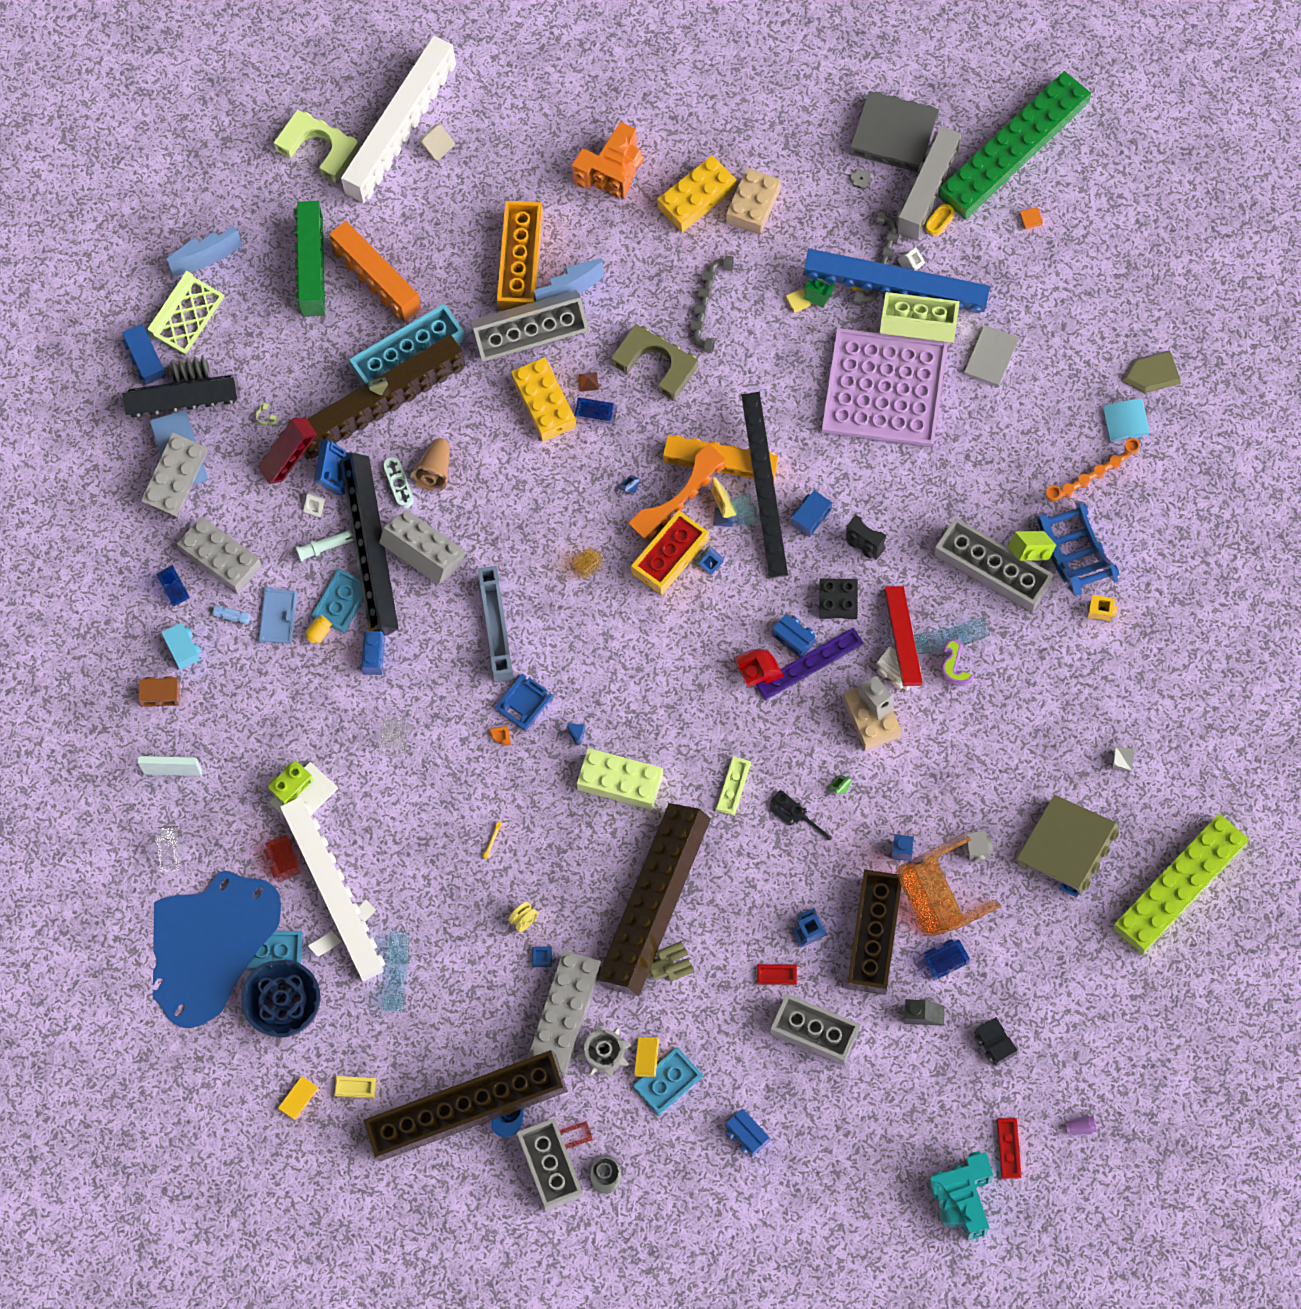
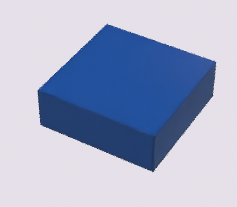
(541, 956)

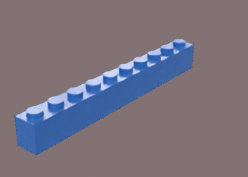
(894, 279)

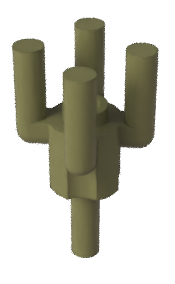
(664, 964)

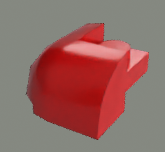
(758, 666)

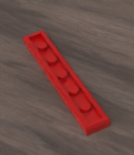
(903, 636)

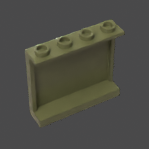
(1068, 843)

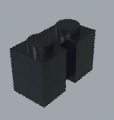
(995, 1041)

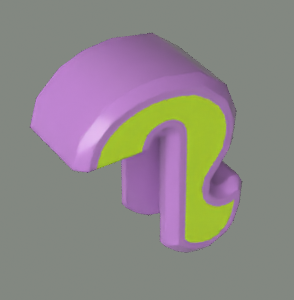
(950, 664)

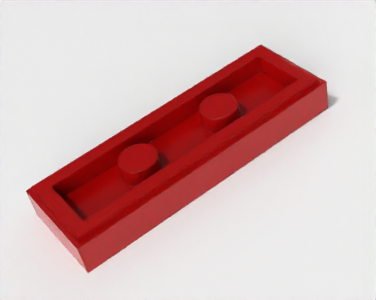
(1009, 1148)

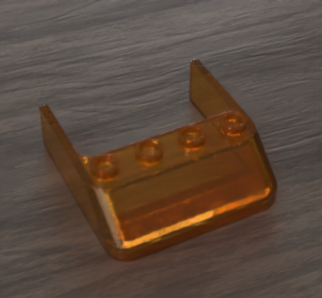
(931, 895)

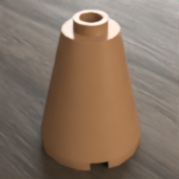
(433, 466)

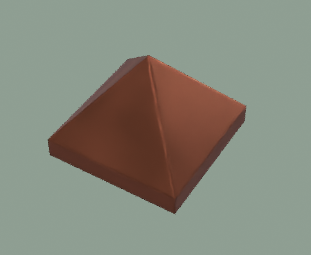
(588, 382)

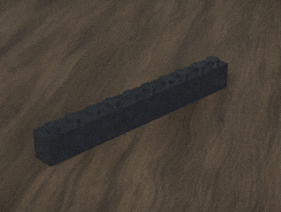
(366, 536)

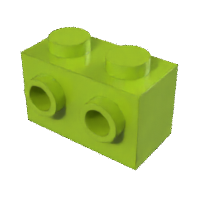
(290, 783)

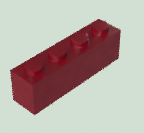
(287, 450)

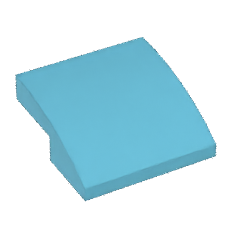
(1126, 420)

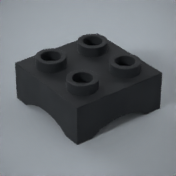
(864, 538)
(838, 598)

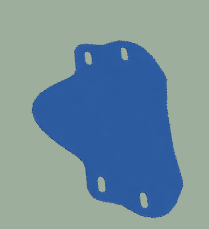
(208, 943)

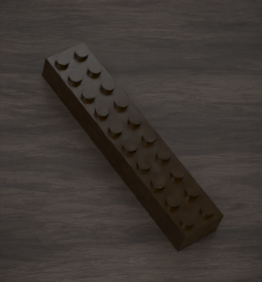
(404, 383)
(653, 899)
(465, 1105)

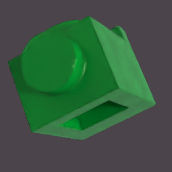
(818, 292)

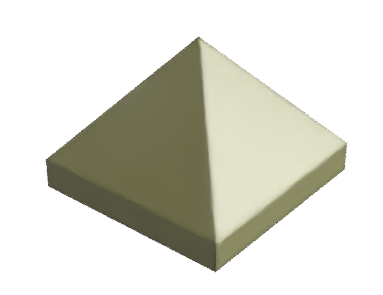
(378, 385)

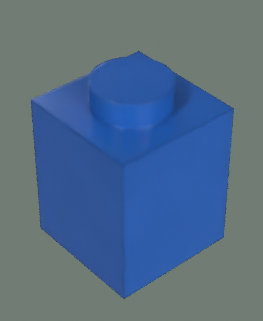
(902, 847)

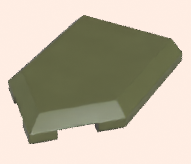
(1152, 372)

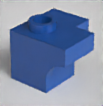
(809, 928)

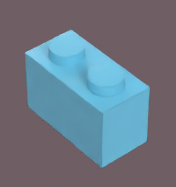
(181, 646)

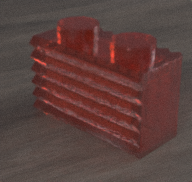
(282, 857)

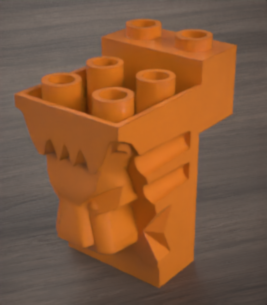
(614, 165)

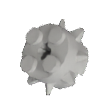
(604, 1040)

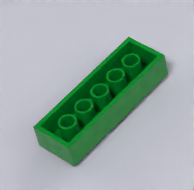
(309, 258)

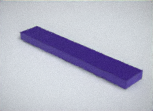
(811, 663)

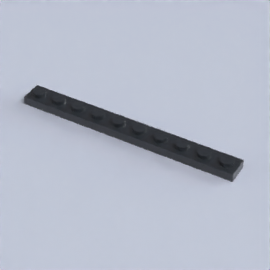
(764, 485)

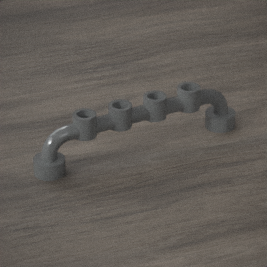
(887, 254)
(705, 294)

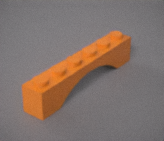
(650, 520)

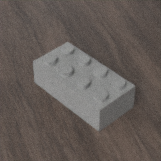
(175, 475)
(422, 547)
(219, 555)
(815, 1029)
(550, 1164)

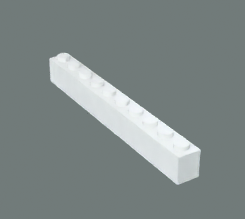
(332, 889)

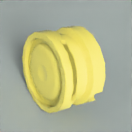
(523, 917)

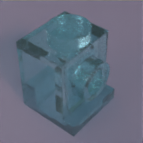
(744, 510)

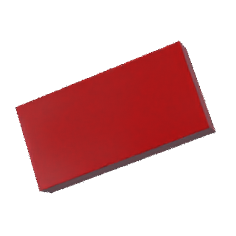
(776, 974)

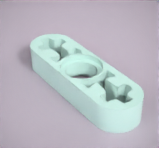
(389, 472)

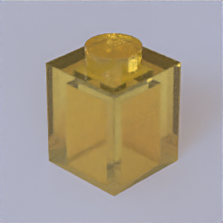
(588, 562)

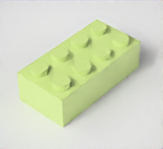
(919, 317)
(620, 779)

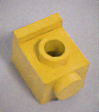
(1098, 602)

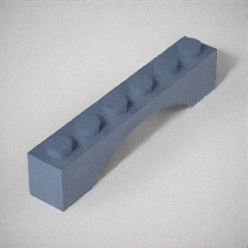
(495, 624)

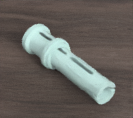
(315, 548)

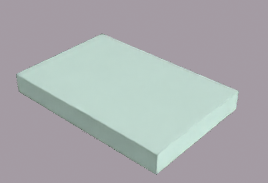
(170, 765)

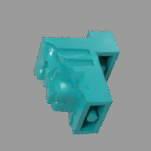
(959, 1197)

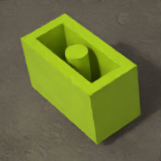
(1031, 545)

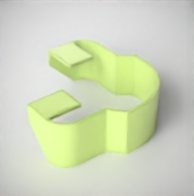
(273, 417)

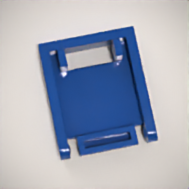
(330, 468)
(526, 700)

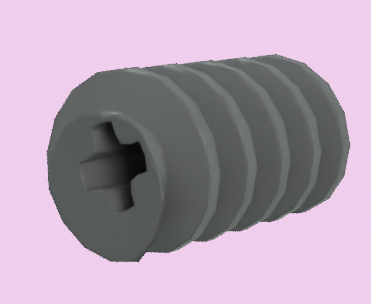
(189, 369)

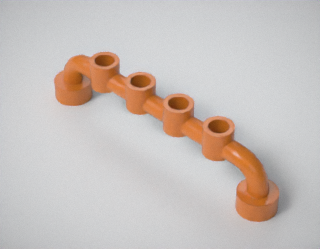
(1054, 493)

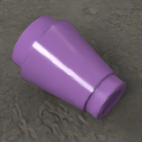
(1081, 1125)

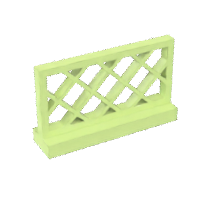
(171, 305)

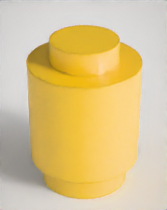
(318, 629)

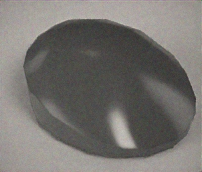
(606, 1183)

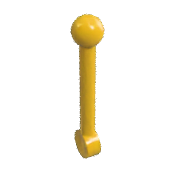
(486, 854)

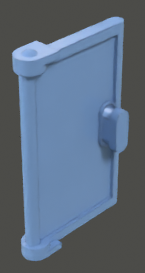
(277, 609)

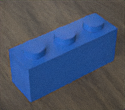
(143, 354)

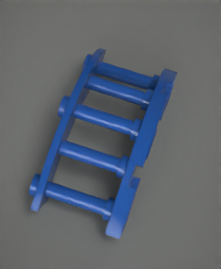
(1061, 560)

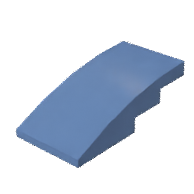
(201, 254)
(578, 277)
(178, 424)

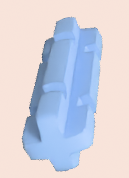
(231, 614)

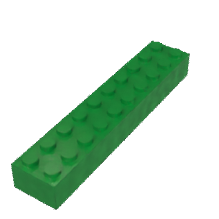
(1014, 145)

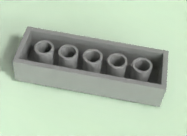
(926, 186)
(529, 325)
(993, 565)
(566, 1008)

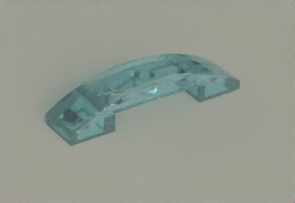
(966, 634)
(397, 971)

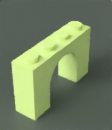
(304, 126)

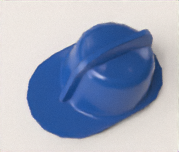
(508, 1125)

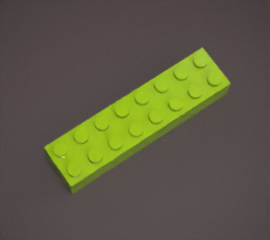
(1180, 884)

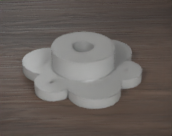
(865, 175)

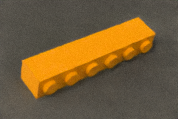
(738, 460)

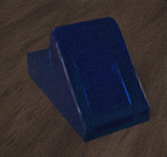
(172, 585)

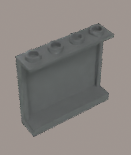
(894, 131)

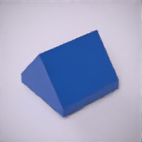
(577, 732)

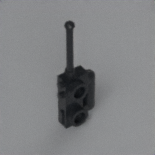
(796, 812)

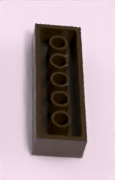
(874, 932)

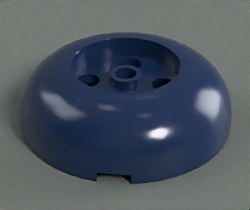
(263, 985)

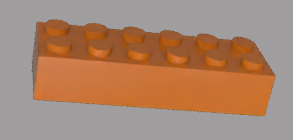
(374, 271)

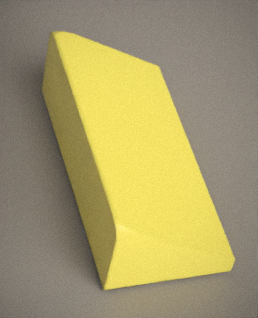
(722, 499)

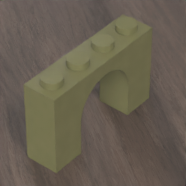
(642, 341)

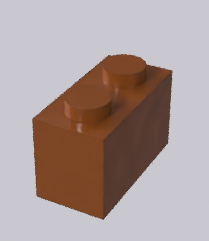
(159, 691)

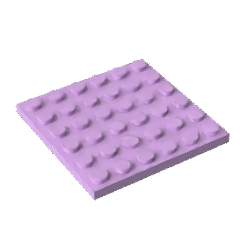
(885, 387)

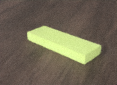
(733, 786)

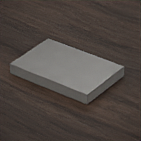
(991, 356)

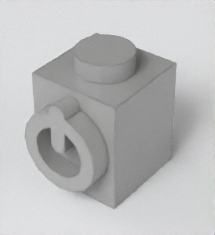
(978, 847)

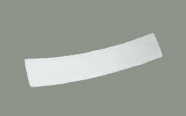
(331, 940)

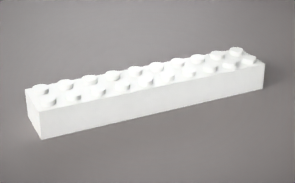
(399, 119)

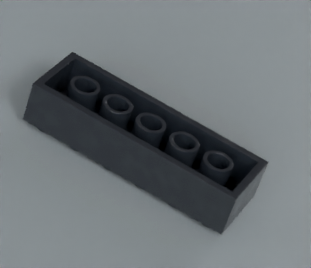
(181, 394)

